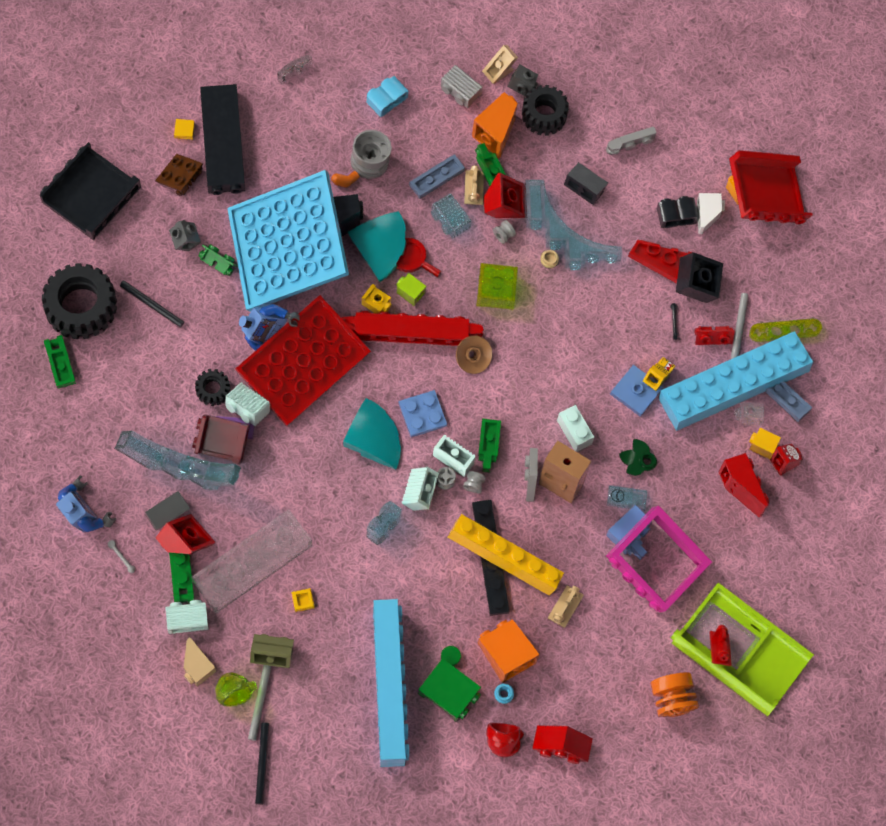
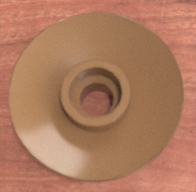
(481, 358)

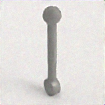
(111, 544)

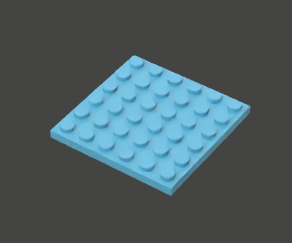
(287, 241)

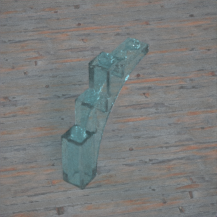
(557, 235)
(178, 465)

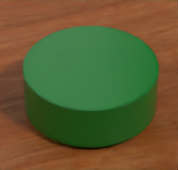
(451, 655)

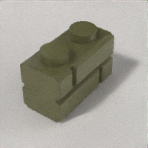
(272, 650)

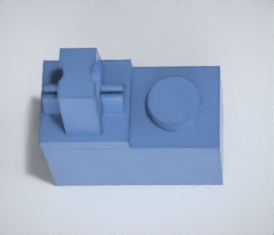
(623, 526)

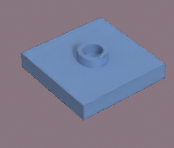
(634, 392)

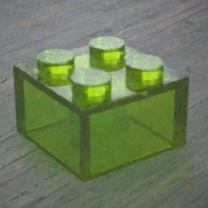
(497, 286)

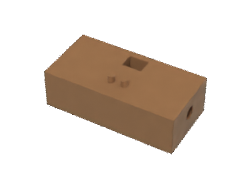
(564, 471)

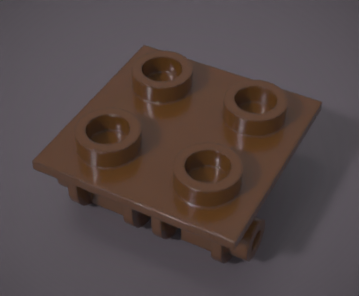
(180, 174)

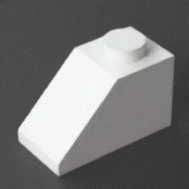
(709, 210)

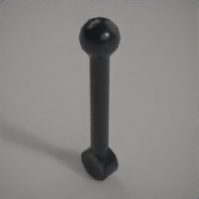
(673, 306)

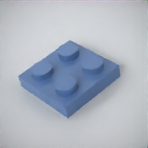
(422, 413)

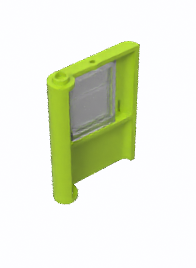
(761, 654)

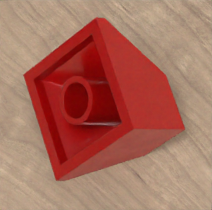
(505, 198)
(184, 536)

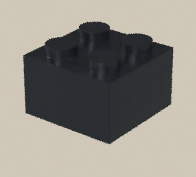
(699, 277)

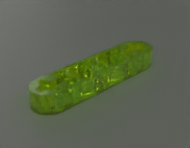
(785, 326)

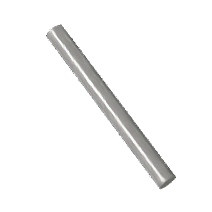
(739, 325)
(259, 702)

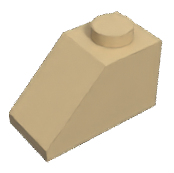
(196, 664)

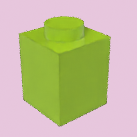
(410, 289)

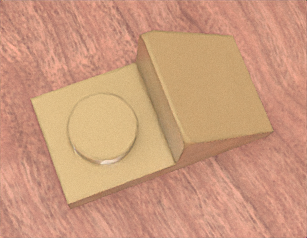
(500, 64)

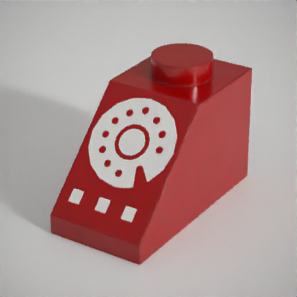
(786, 458)

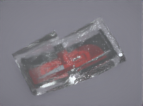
(297, 66)

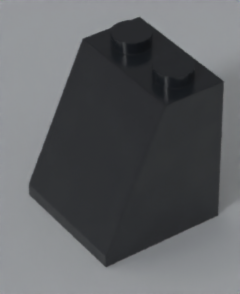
(349, 212)

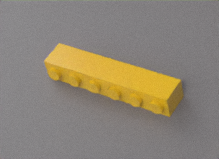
(505, 555)

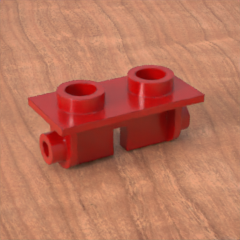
(720, 336)
(720, 646)

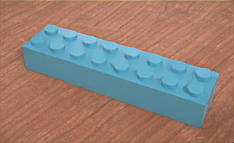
(735, 380)
(389, 683)

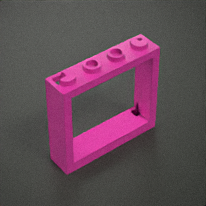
(679, 537)

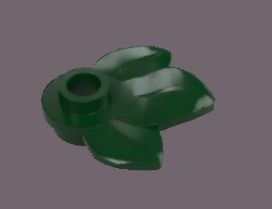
(636, 457)

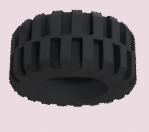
(74, 279)

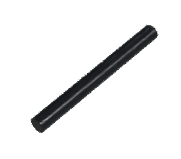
(151, 303)
(262, 764)

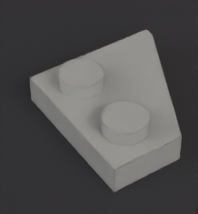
(531, 473)

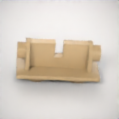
(474, 186)
(566, 606)

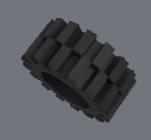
(209, 377)

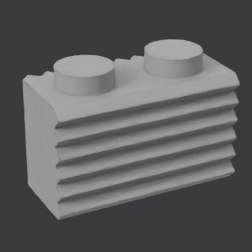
(461, 86)

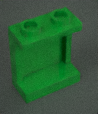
(450, 690)

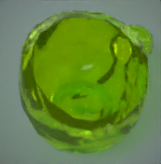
(234, 689)

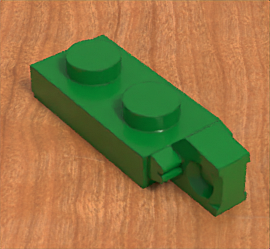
(488, 163)
(489, 443)

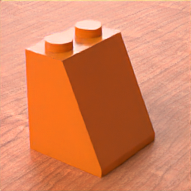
(496, 123)
(507, 650)

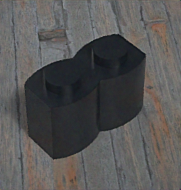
(677, 212)

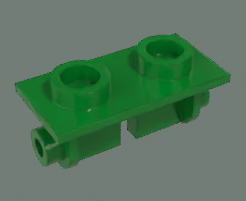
(211, 255)

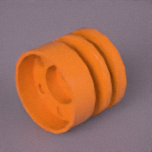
(675, 698)

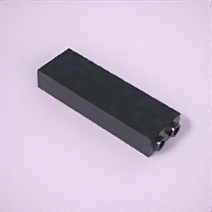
(222, 139)

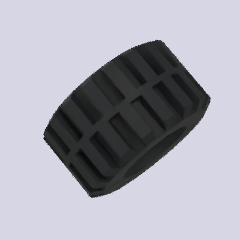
(547, 97)

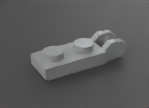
(629, 141)

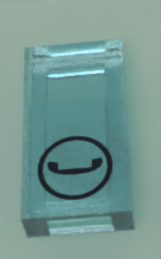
(626, 497)

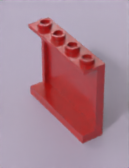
(768, 187)

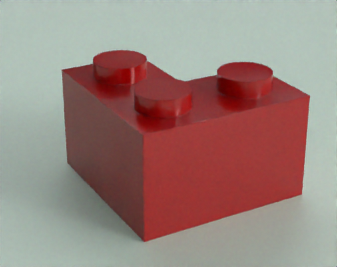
(562, 743)

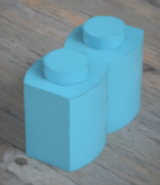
(386, 96)

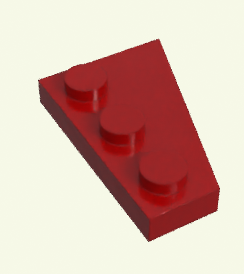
(658, 258)

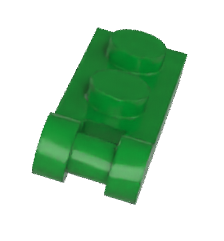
(59, 362)
(181, 577)

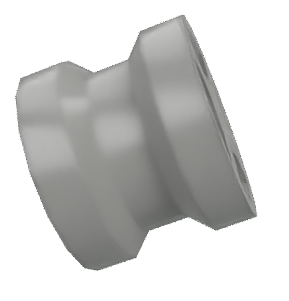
(504, 231)
(446, 474)
(474, 482)

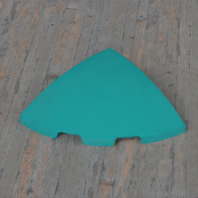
(381, 243)
(374, 435)

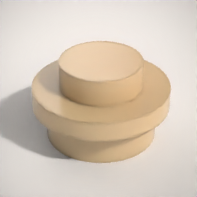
(549, 259)

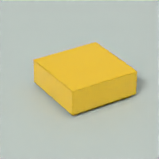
(184, 129)
(302, 600)

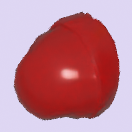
(504, 739)

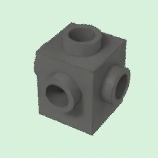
(523, 80)
(184, 235)

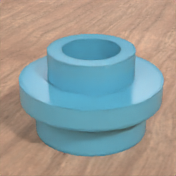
(504, 687)

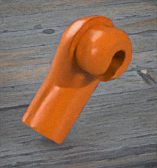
(343, 180)

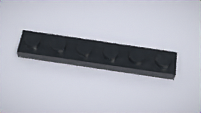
(492, 574)

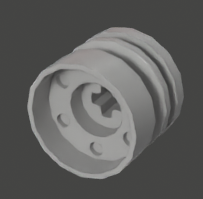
(371, 145)

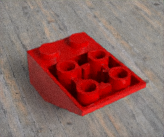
(743, 484)

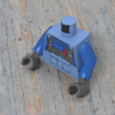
(264, 323)
(77, 510)

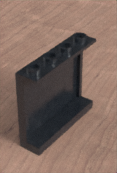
(89, 191)

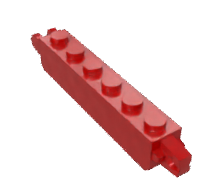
(412, 329)

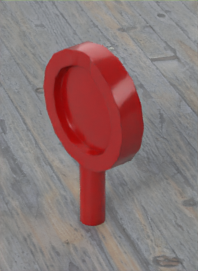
(415, 258)

